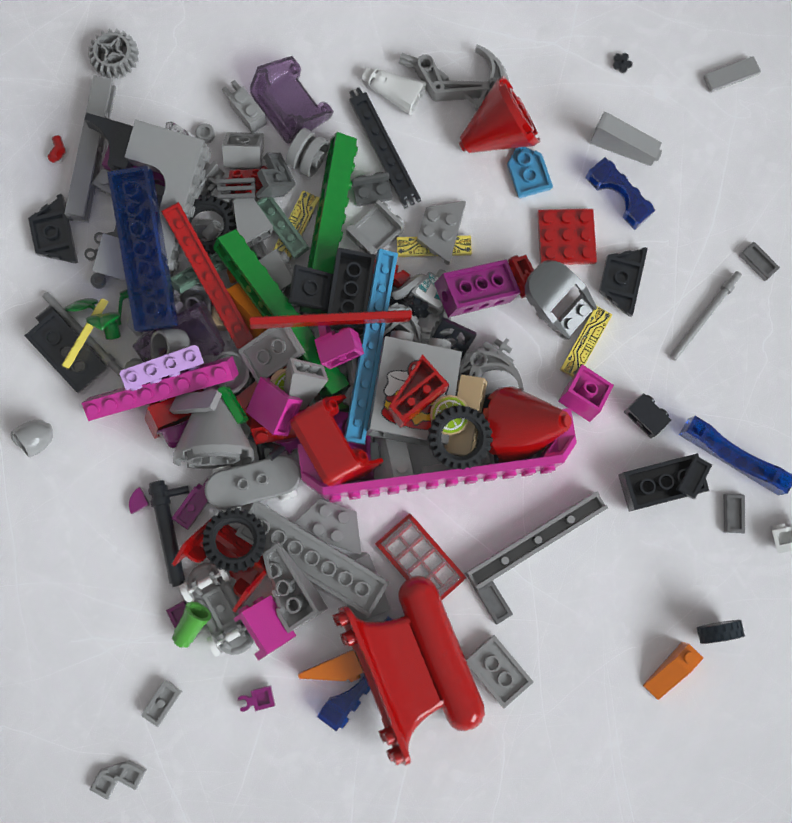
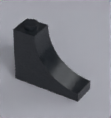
(118, 137)

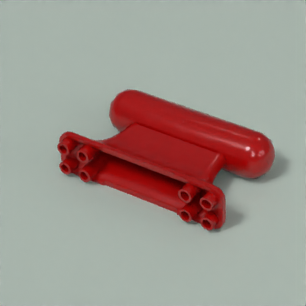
(413, 666)

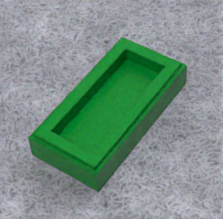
(233, 405)

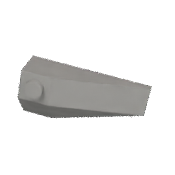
(293, 592)

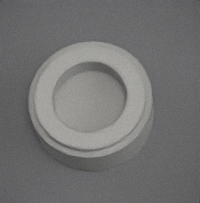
(205, 132)

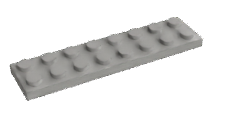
(320, 561)

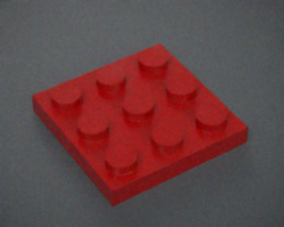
(567, 236)

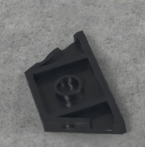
(52, 232)
(622, 278)

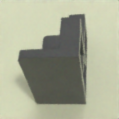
(276, 179)

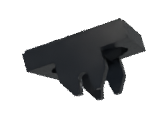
(444, 324)

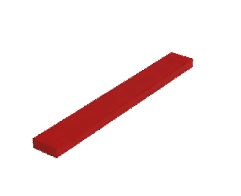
(207, 275)
(330, 319)

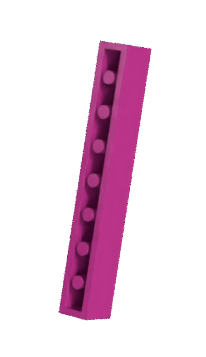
(188, 381)

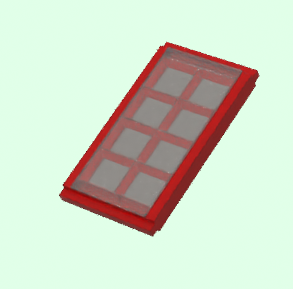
(417, 554)

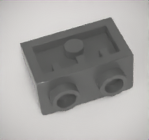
(372, 188)

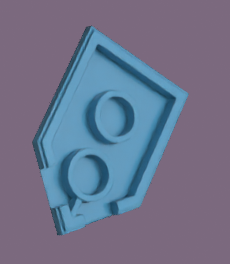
(528, 172)

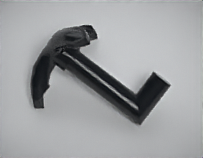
(276, 449)

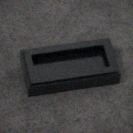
(694, 477)

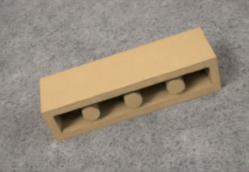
(473, 392)

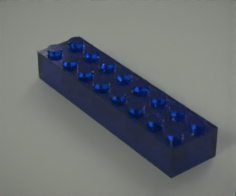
(143, 249)

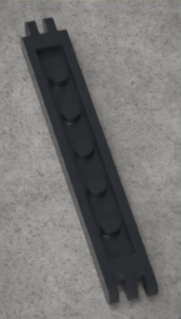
(384, 148)

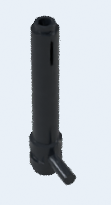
(160, 503)

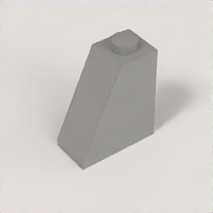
(251, 221)
(304, 380)

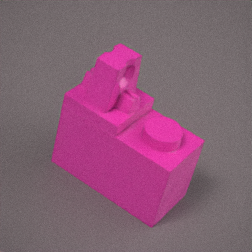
(338, 347)

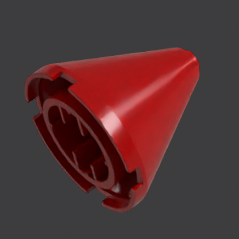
(499, 122)
(522, 424)

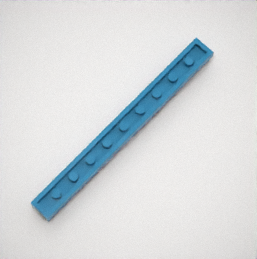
(371, 343)

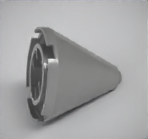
(213, 440)

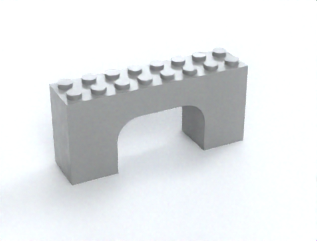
(182, 164)

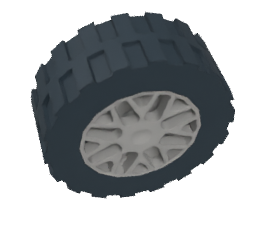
(720, 631)

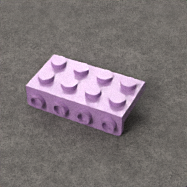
(160, 367)

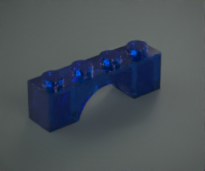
(606, 176)

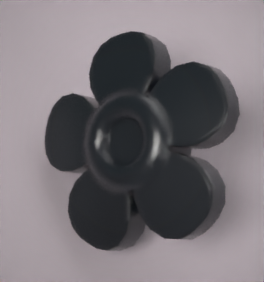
(622, 62)
(419, 308)

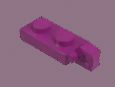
(191, 506)

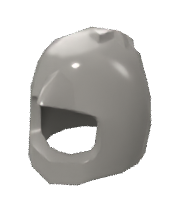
(170, 339)
(32, 436)

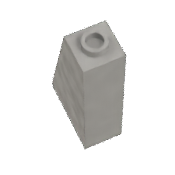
(625, 140)

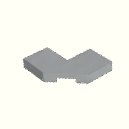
(124, 772)

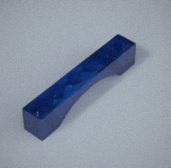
(760, 471)
(338, 707)

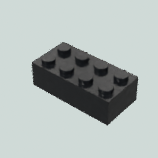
(350, 284)
(655, 483)

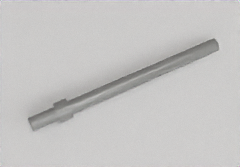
(726, 288)
(106, 357)

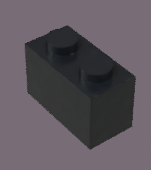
(648, 415)

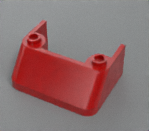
(328, 446)
(232, 547)

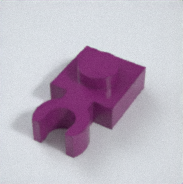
(261, 699)

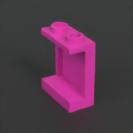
(273, 407)
(264, 625)

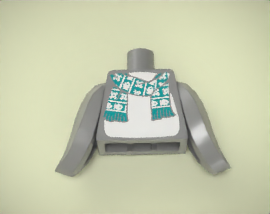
(423, 287)

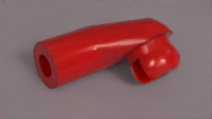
(58, 150)

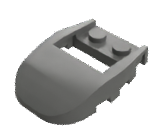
(546, 289)

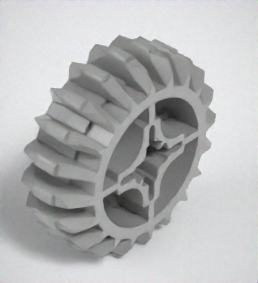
(112, 46)

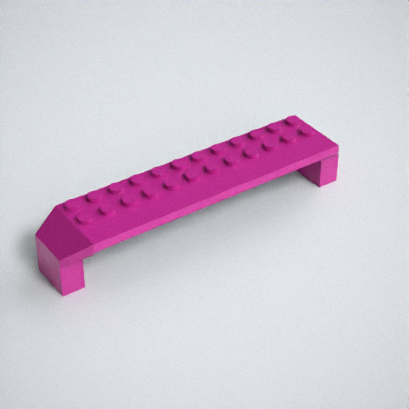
(550, 458)

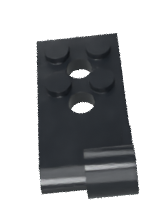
(51, 337)

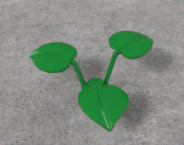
(102, 321)

